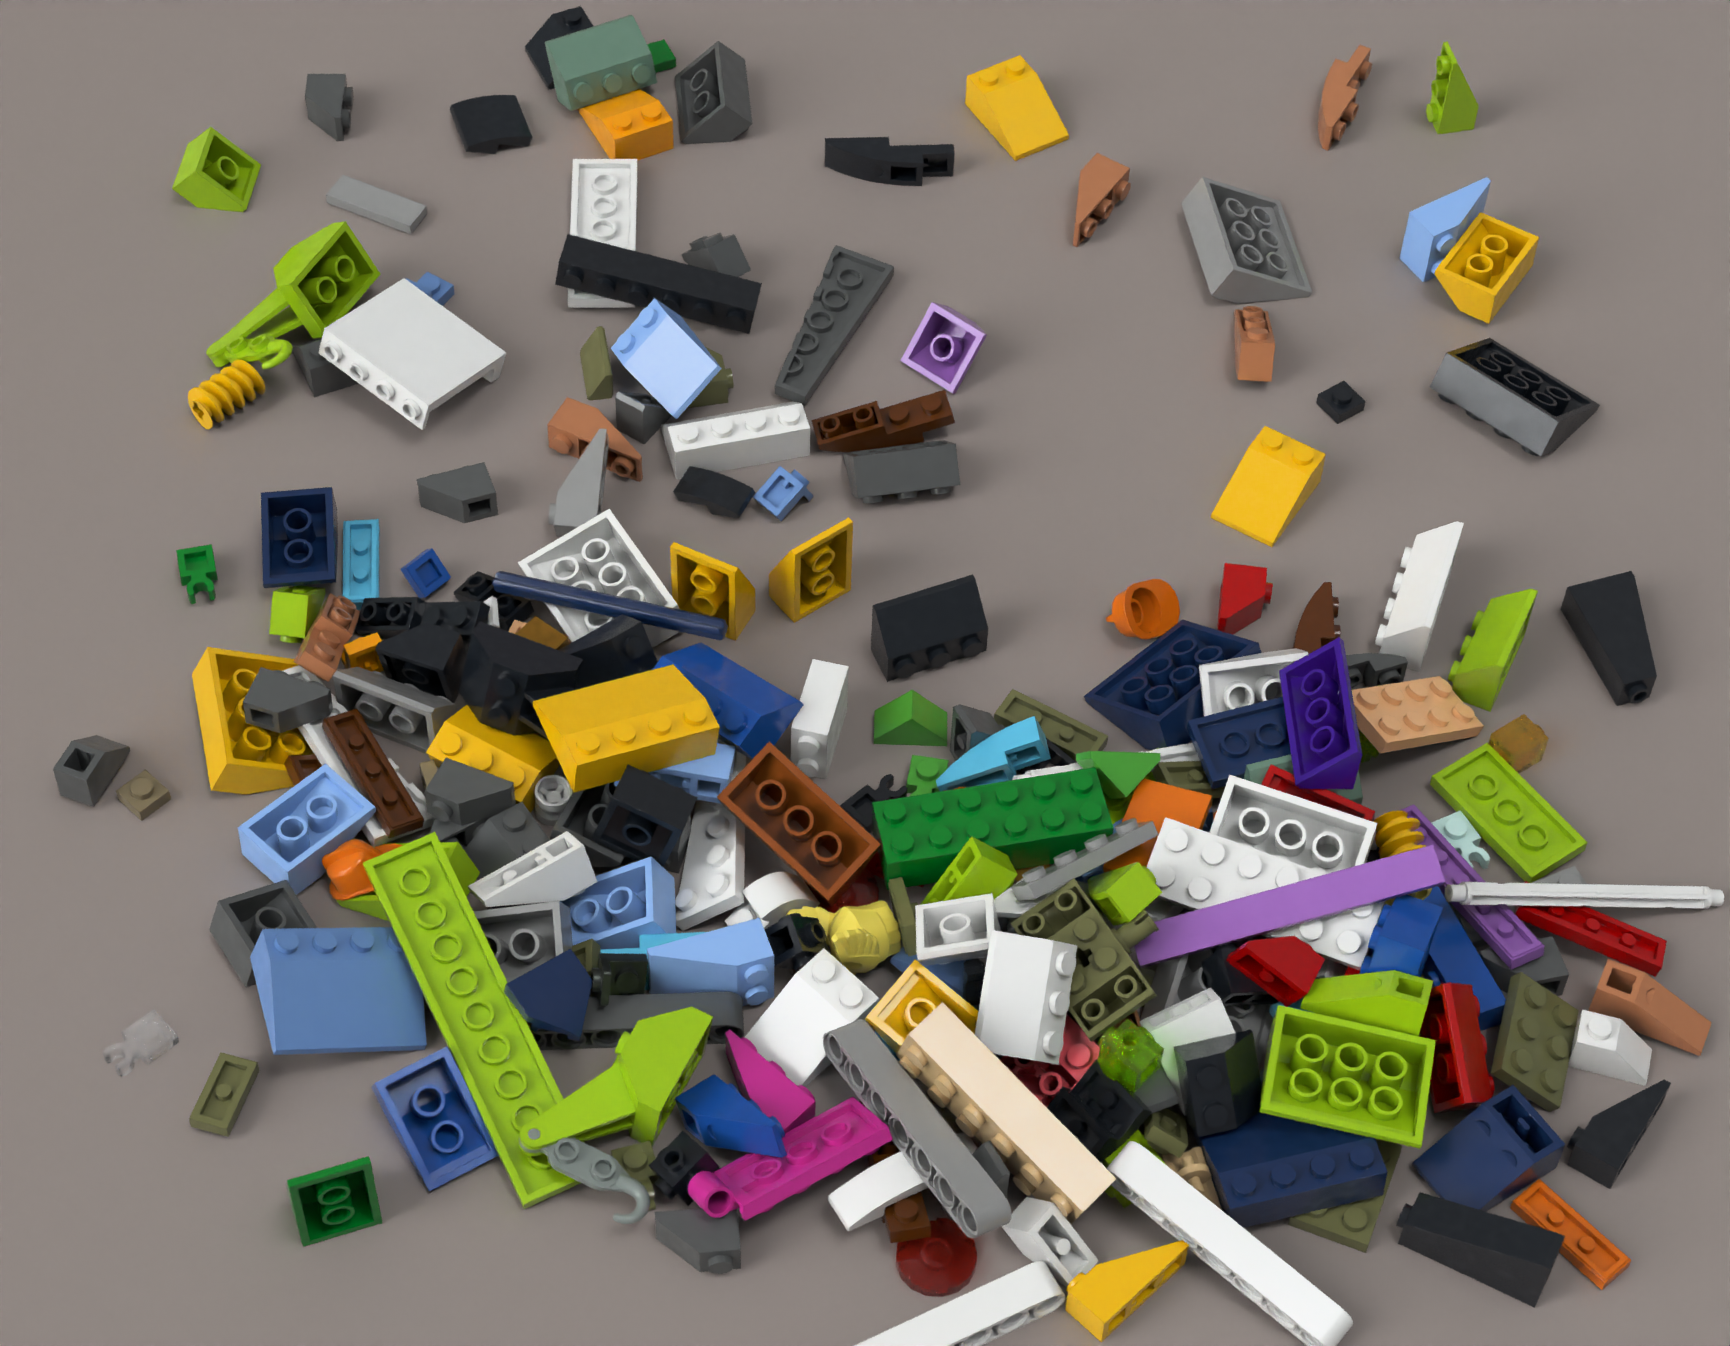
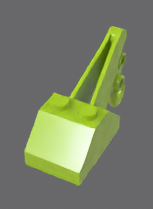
(318, 281)

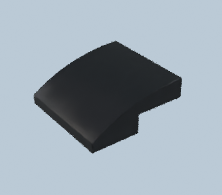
(489, 122)
(1099, 1112)

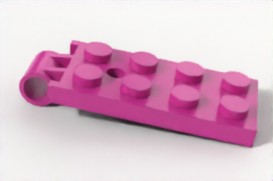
(813, 1152)

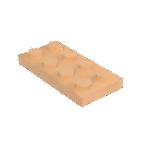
(1413, 714)

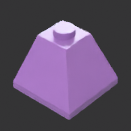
(944, 346)

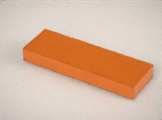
(1582, 1242)

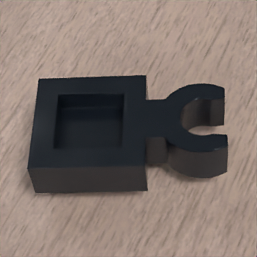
(860, 804)

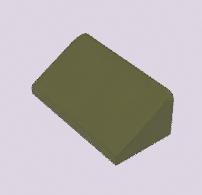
(597, 366)

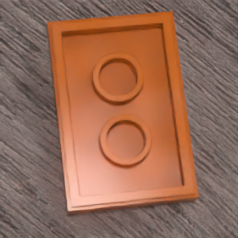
(1153, 803)

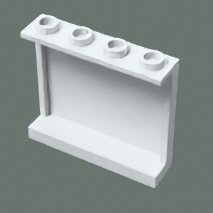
(410, 351)

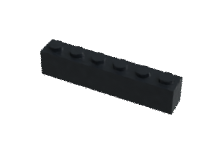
(642, 277)

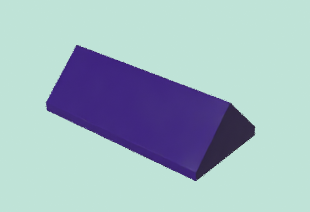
(1321, 719)

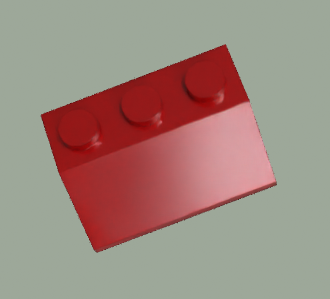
(1459, 1060)

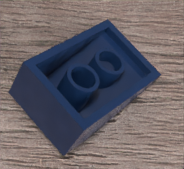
(299, 537)

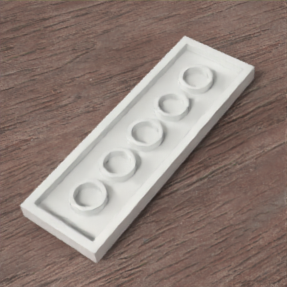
(603, 212)
(1207, 870)

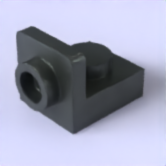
(619, 975)

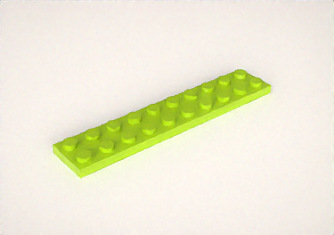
(470, 1005)

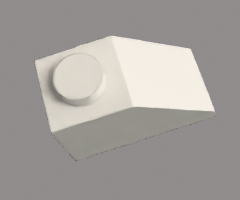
(1609, 1048)
(1047, 1236)

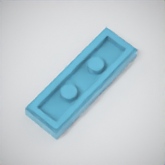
(361, 560)

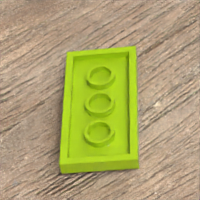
(1508, 813)

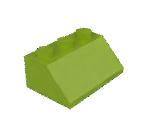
(1492, 648)

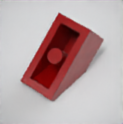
(1242, 596)
(1279, 966)

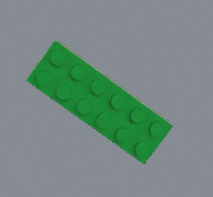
(1020, 817)

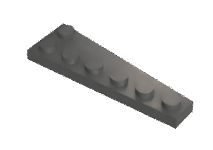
(838, 307)

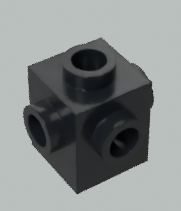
(796, 940)
(678, 1165)

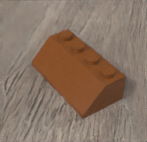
(799, 823)

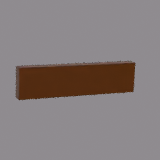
(373, 773)

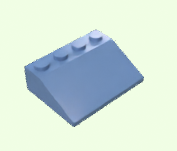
(337, 991)

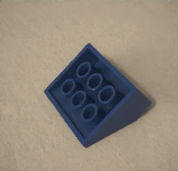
(1162, 685)
(1289, 1168)

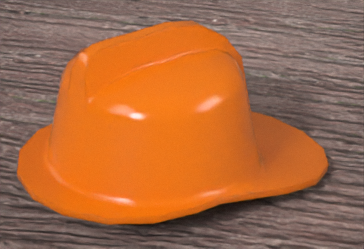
(1145, 609)
(347, 870)

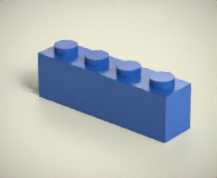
(1456, 960)

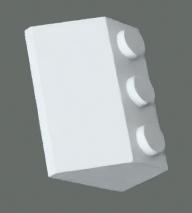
(1025, 996)

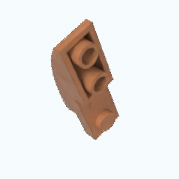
(1340, 95)
(327, 635)

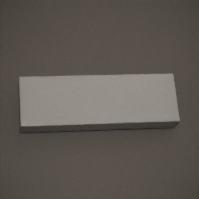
(376, 204)

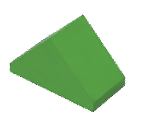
(910, 722)
(1119, 770)

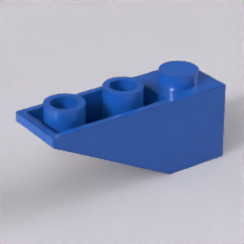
(727, 1120)

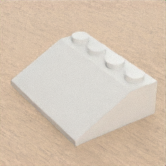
(602, 560)
(1292, 827)

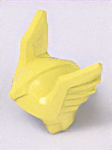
(858, 934)

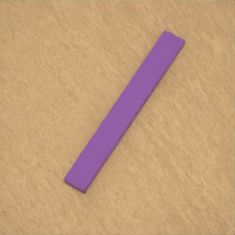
(1291, 905)

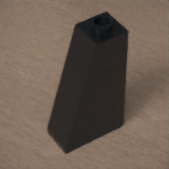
(1614, 634)
(1481, 1245)

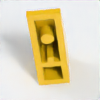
(1121, 1286)

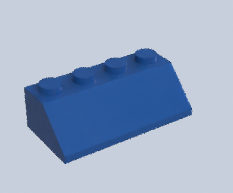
(743, 703)

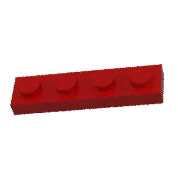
(1599, 934)

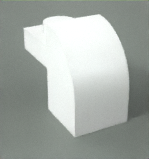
(772, 899)

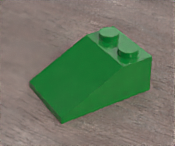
(334, 1201)

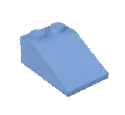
(1439, 225)
(666, 357)
(303, 826)
(625, 905)
(716, 961)

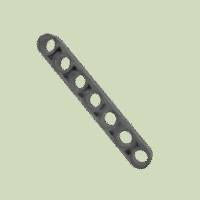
(606, 1024)

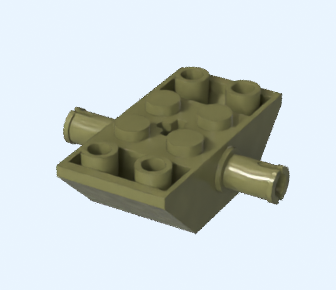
(1105, 978)

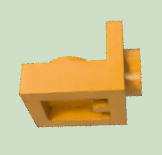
(362, 653)

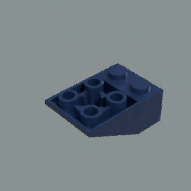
(1491, 1153)

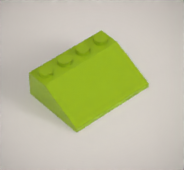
(1347, 1076)

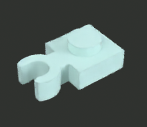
(1463, 838)

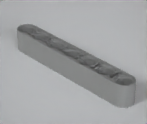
(917, 1129)

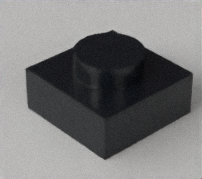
(1340, 402)

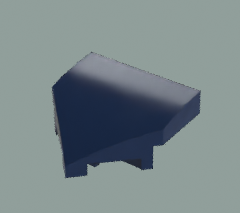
(553, 995)

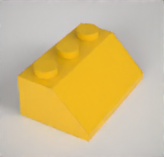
(1486, 266)
(511, 757)

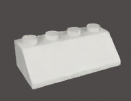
(738, 438)
(1419, 594)

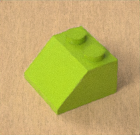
(216, 173)

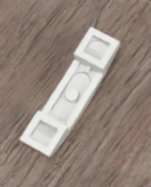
(879, 1186)

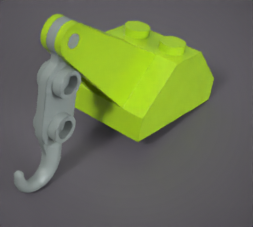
(630, 1095)

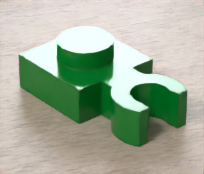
(197, 570)

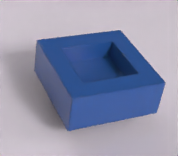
(425, 573)

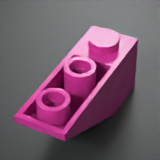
(768, 1084)

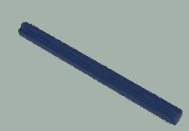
(610, 605)

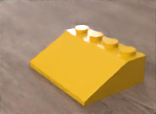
(633, 721)
(239, 754)

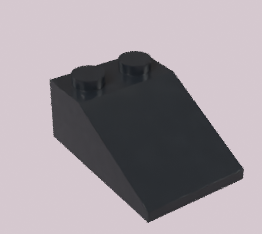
(613, 652)

